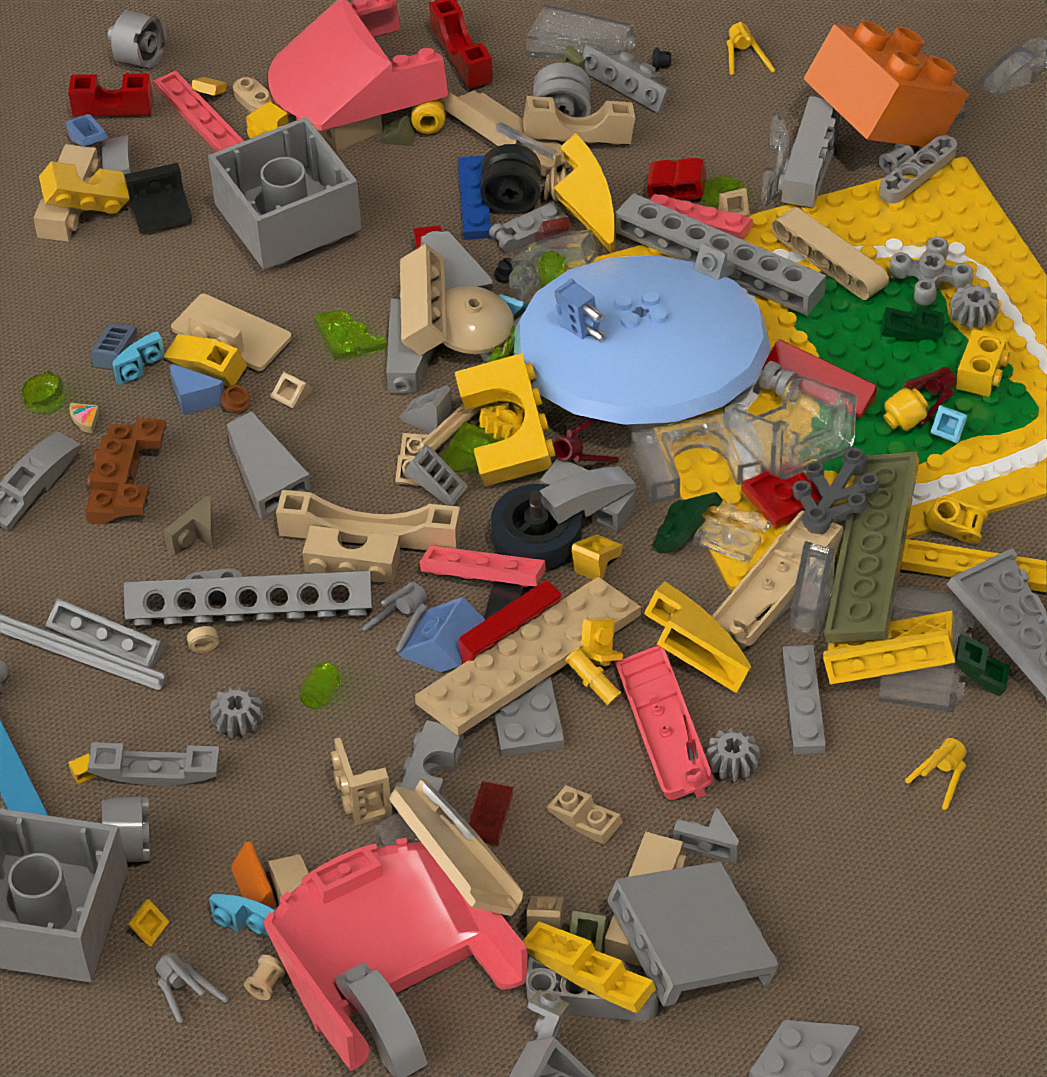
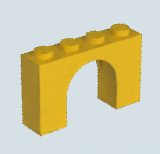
(527, 449)

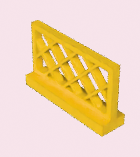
(904, 653)

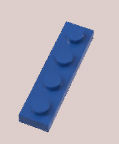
(474, 210)

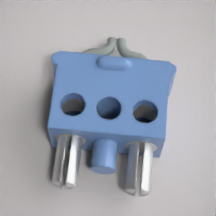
(578, 311)

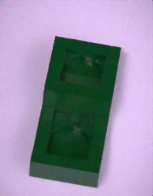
(906, 325)
(977, 665)

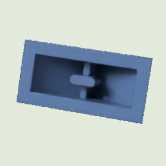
(195, 389)

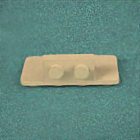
(252, 336)

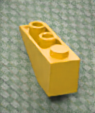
(207, 357)

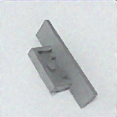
(627, 76)

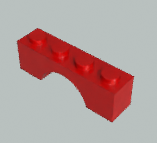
(469, 59)

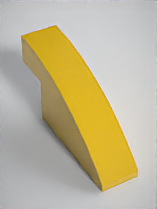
(587, 192)
(697, 637)

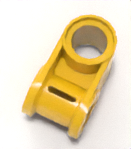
(963, 522)

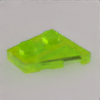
(345, 335)
(460, 452)

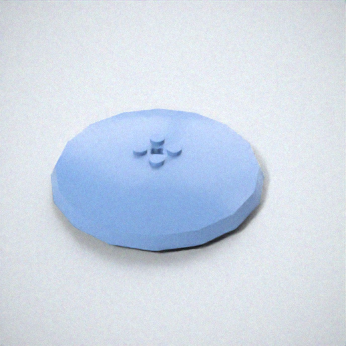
(669, 348)

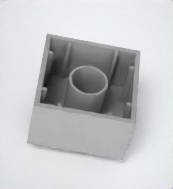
(285, 193)
(57, 893)

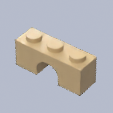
(325, 554)

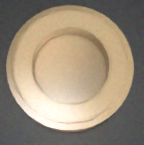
(203, 639)

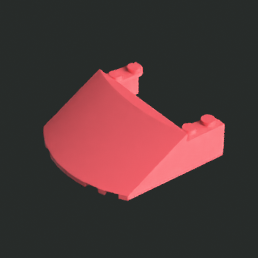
(342, 75)
(396, 917)

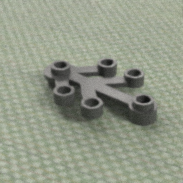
(819, 518)

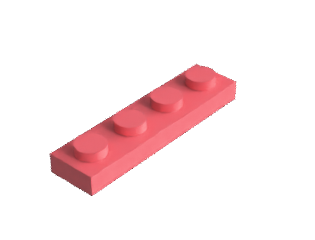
(725, 221)
(482, 566)

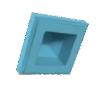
(516, 306)
(948, 424)

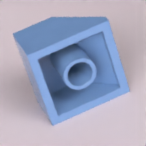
(437, 635)

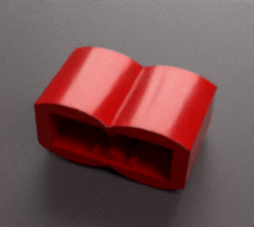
(677, 179)

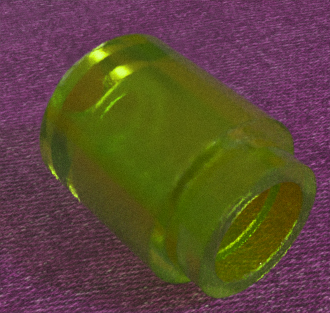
(550, 267)
(319, 685)

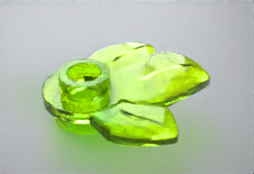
(500, 353)

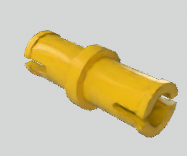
(593, 676)

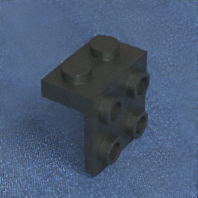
(158, 198)

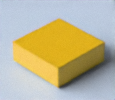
(209, 86)

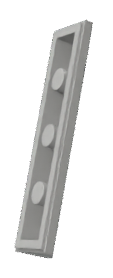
(104, 634)

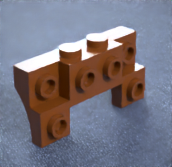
(116, 468)

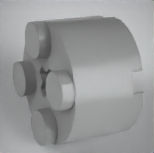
(137, 39)
(133, 822)

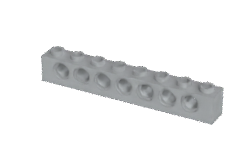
(754, 268)
(139, 593)

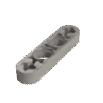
(913, 166)

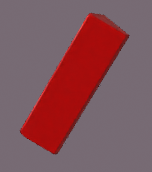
(824, 372)
(508, 620)

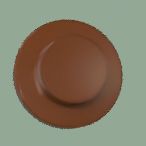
(235, 399)

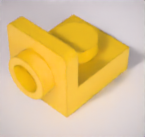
(598, 640)

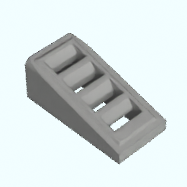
(435, 463)

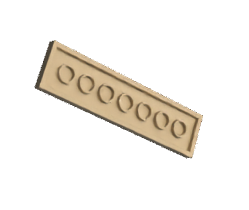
(522, 658)

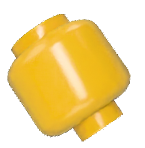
(428, 117)
(905, 409)

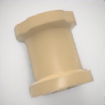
(265, 977)

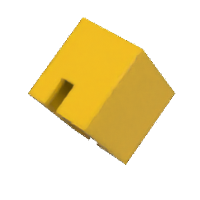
(79, 769)

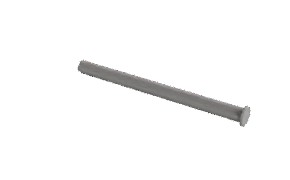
(82, 652)

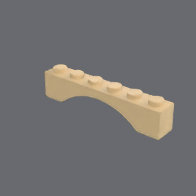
(416, 529)

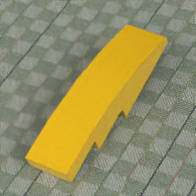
(584, 966)

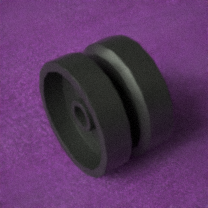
(510, 179)

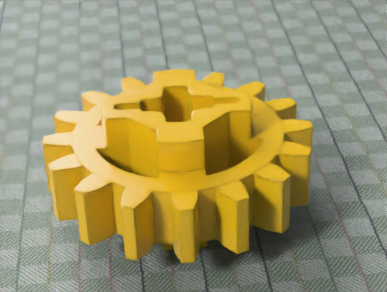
(501, 419)

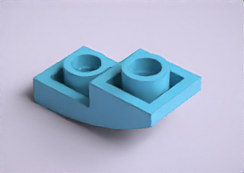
(139, 354)
(238, 911)

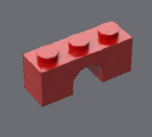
(91, 98)

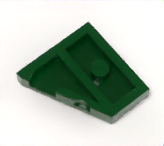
(682, 520)

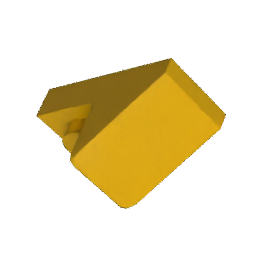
(593, 554)

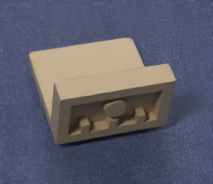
(364, 794)

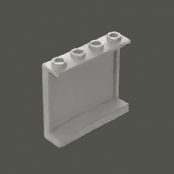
(690, 929)

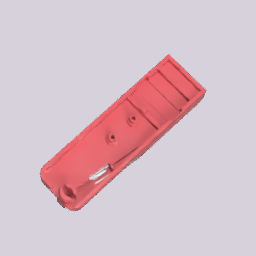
(665, 723)

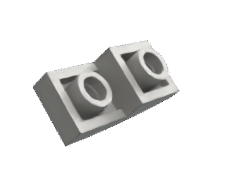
(117, 154)

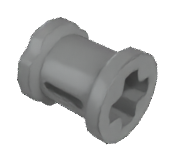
(895, 157)

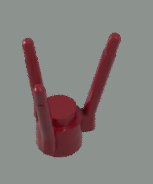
(937, 383)
(571, 446)

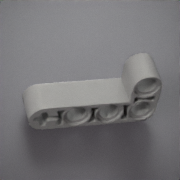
(585, 1002)

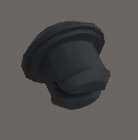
(661, 58)
(504, 269)

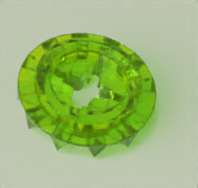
(713, 188)

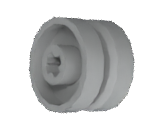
(568, 87)

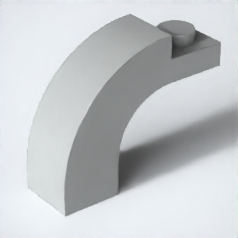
(385, 1018)

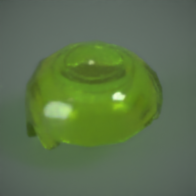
(43, 392)

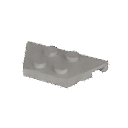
(805, 1050)

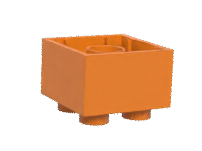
(886, 84)

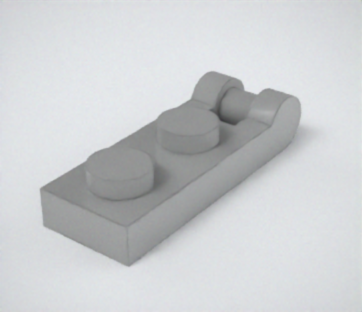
(524, 228)

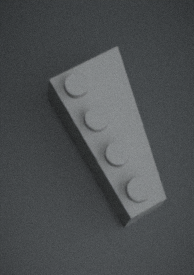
(810, 154)

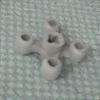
(930, 270)

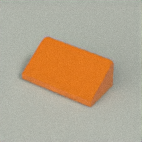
(251, 876)

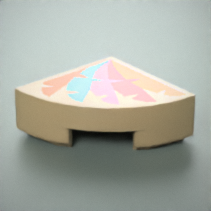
(84, 416)

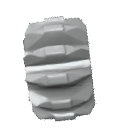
(974, 306)
(236, 712)
(732, 755)

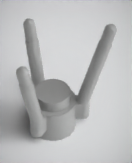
(407, 600)
(177, 974)

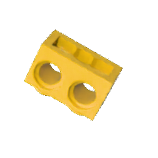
(982, 363)

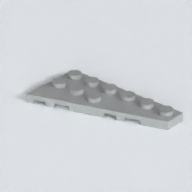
(1008, 610)

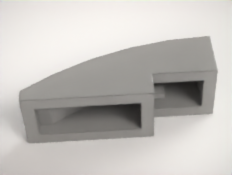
(585, 492)

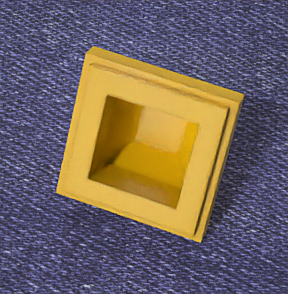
(148, 922)

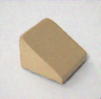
(734, 202)
(290, 390)

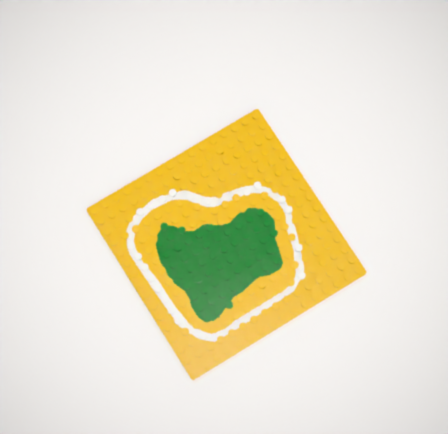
(1004, 436)

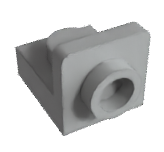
(713, 262)
(552, 1013)

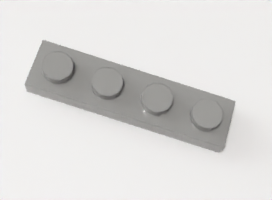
(803, 700)

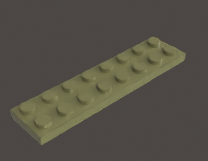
(873, 553)

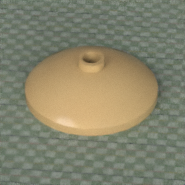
(476, 320)

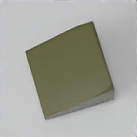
(399, 132)

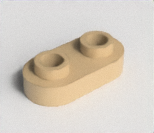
(251, 93)

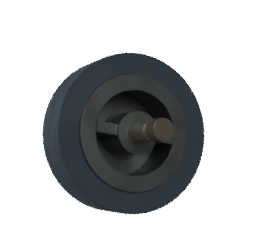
(527, 530)

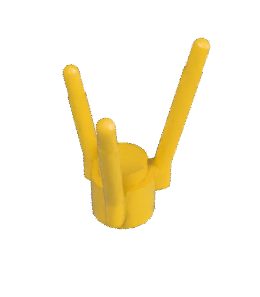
(741, 38)
(946, 758)

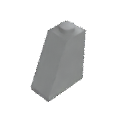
(458, 263)

